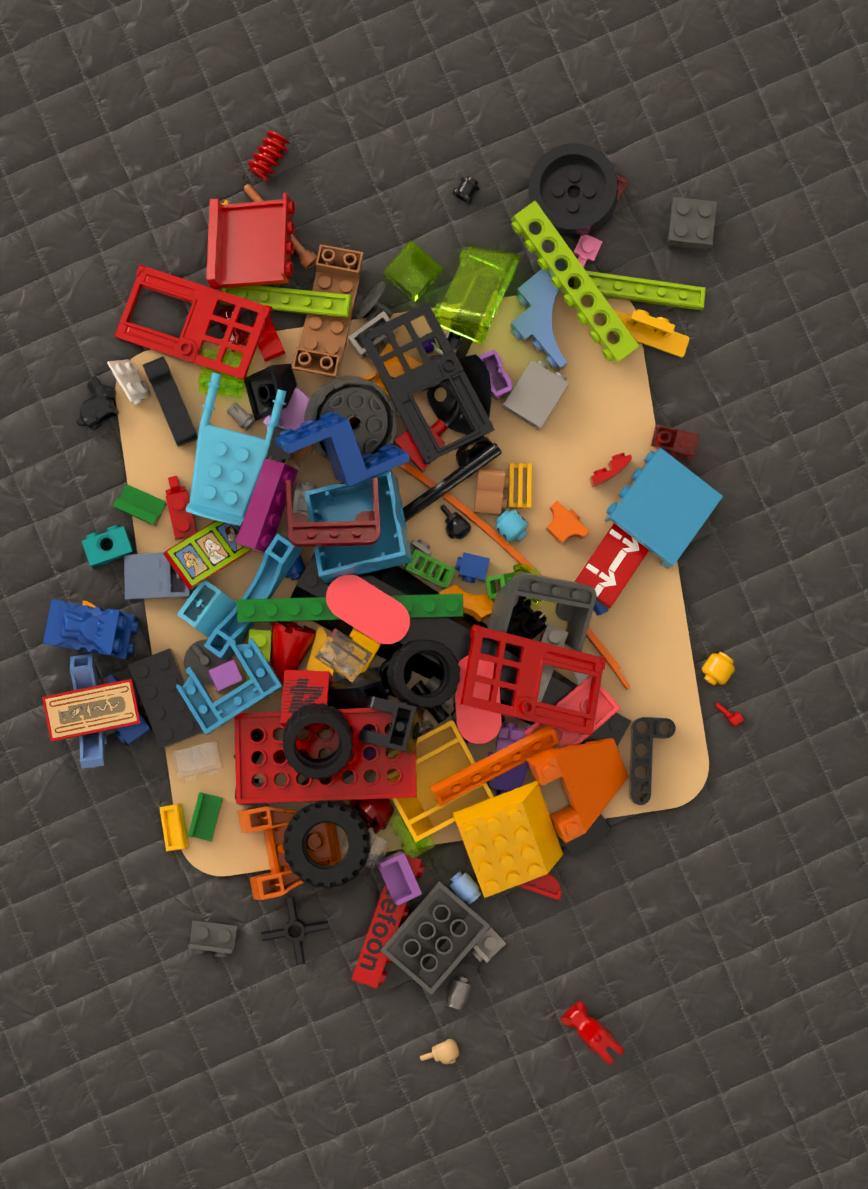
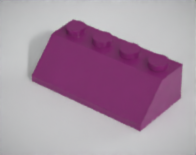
(266, 506)

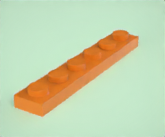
(494, 765)

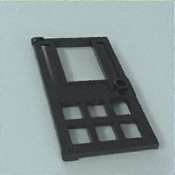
(426, 376)

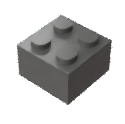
(691, 223)

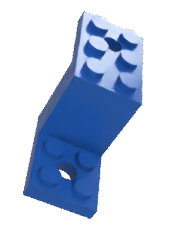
(342, 448)

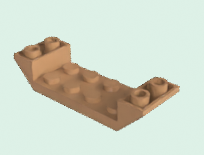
(326, 336)

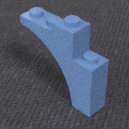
(536, 321)
(92, 745)

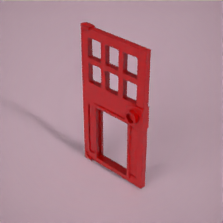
(195, 330)
(528, 679)

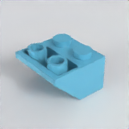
(206, 608)

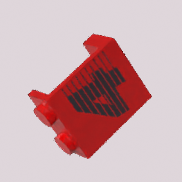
(303, 689)

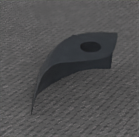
(449, 410)

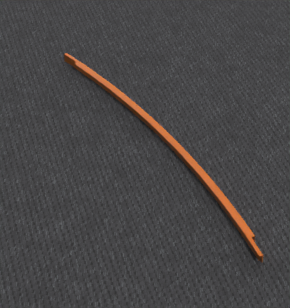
(513, 553)

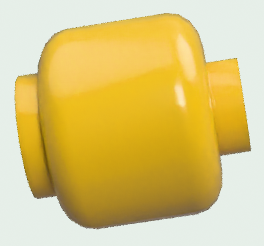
(718, 668)

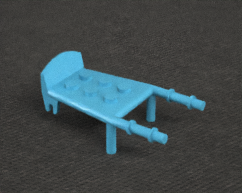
(227, 464)

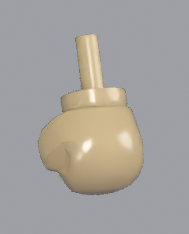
(444, 1052)

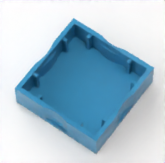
(344, 503)

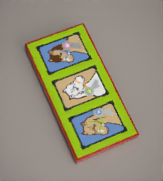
(206, 553)

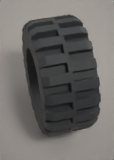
(298, 857)

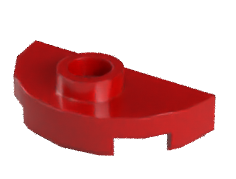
(544, 885)

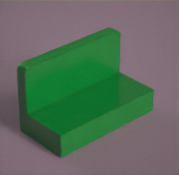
(140, 505)
(205, 816)

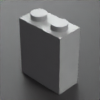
(536, 394)

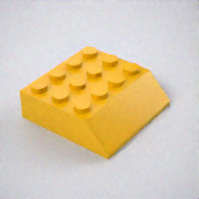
(437, 758)
(509, 838)

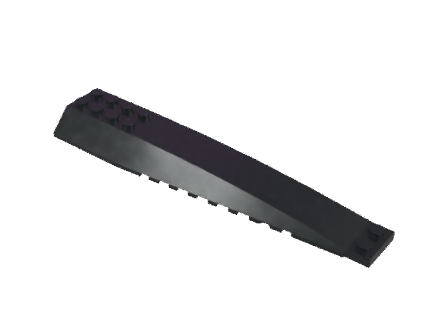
(450, 631)

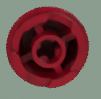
(374, 812)

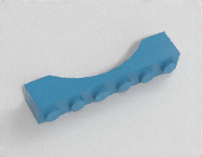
(274, 567)

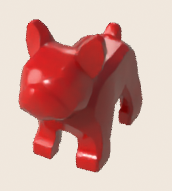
(591, 1032)

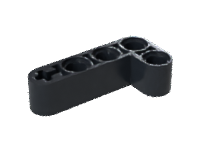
(170, 401)
(646, 760)

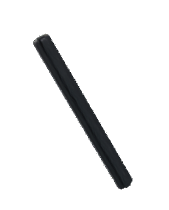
(451, 481)

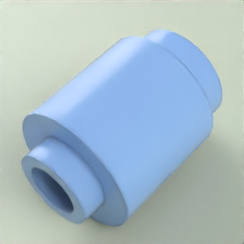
(465, 887)

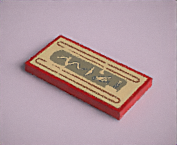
(91, 710)

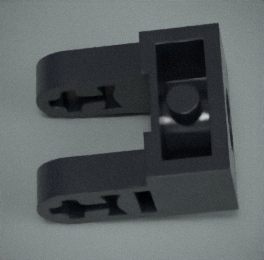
(404, 726)

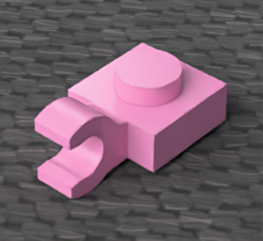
(587, 249)

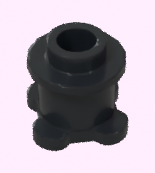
(466, 189)

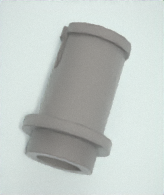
(243, 418)

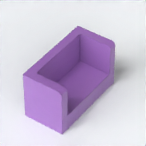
(224, 675)
(398, 878)

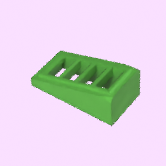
(442, 575)

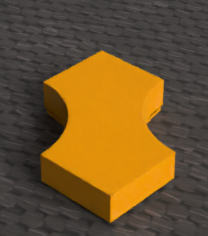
(475, 605)

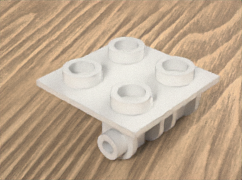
(128, 378)

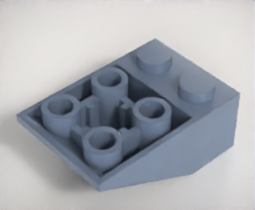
(152, 578)

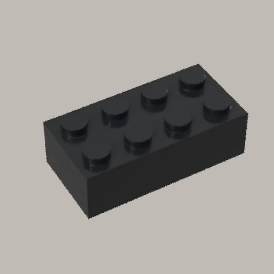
(164, 705)

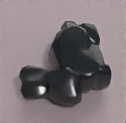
(99, 407)

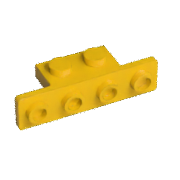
(654, 332)

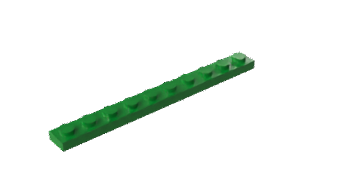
(317, 609)

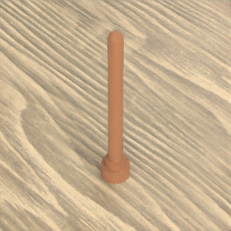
(307, 258)

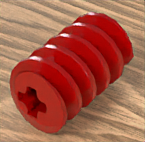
(268, 155)

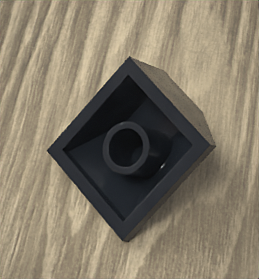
(264, 385)

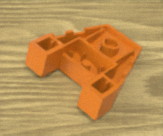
(590, 779)
(321, 846)

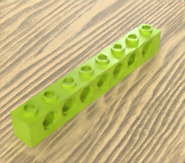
(586, 287)

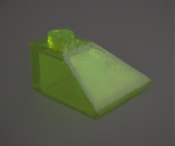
(412, 270)

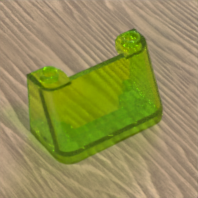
(476, 292)

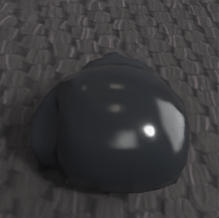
(456, 525)

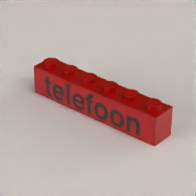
(383, 925)

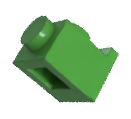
(503, 580)

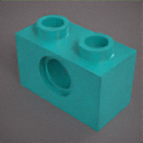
(121, 546)

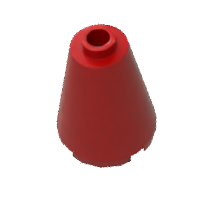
(289, 646)

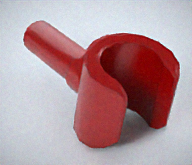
(734, 719)

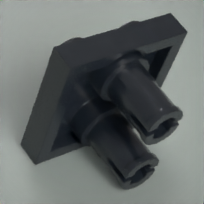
(525, 621)

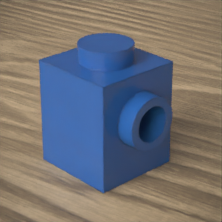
(472, 567)

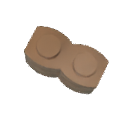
(490, 491)

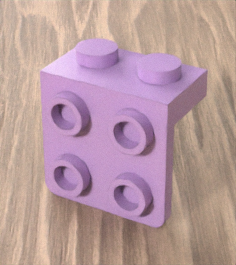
(294, 414)

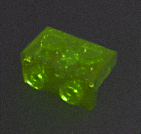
(409, 845)

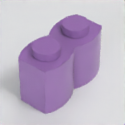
(499, 379)

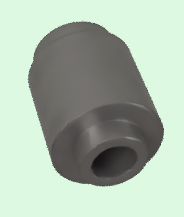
(459, 992)

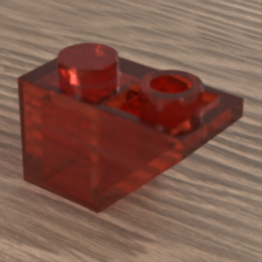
(675, 441)

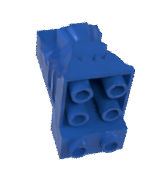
(91, 629)

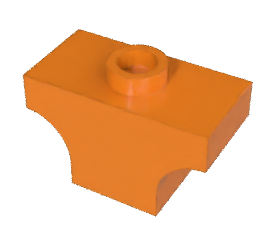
(565, 524)

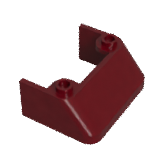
(362, 531)

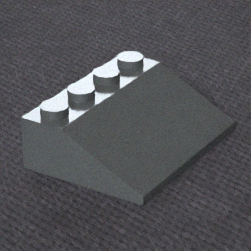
(435, 937)

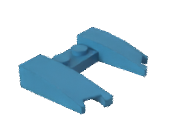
(215, 714)

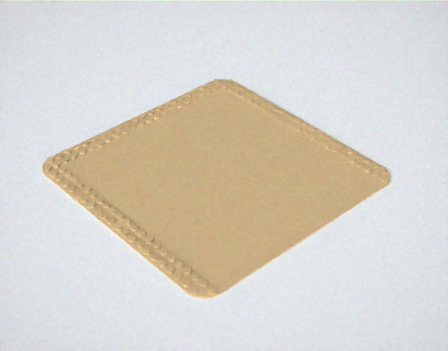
(597, 417)

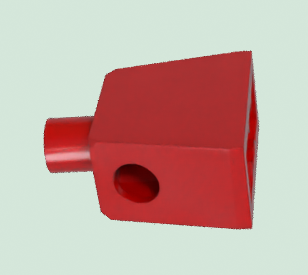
(406, 443)

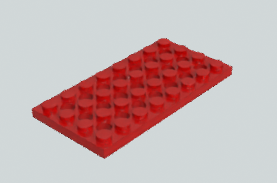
(316, 791)

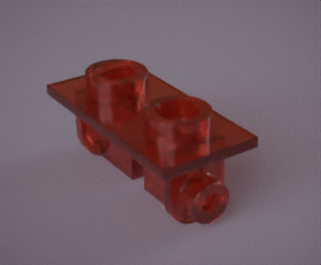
(238, 337)

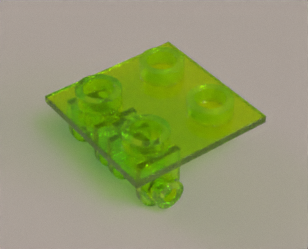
(229, 385)

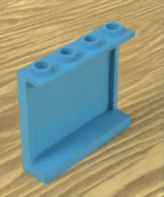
(663, 506)

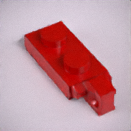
(177, 501)

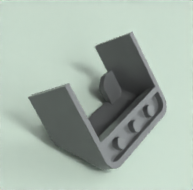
(573, 600)

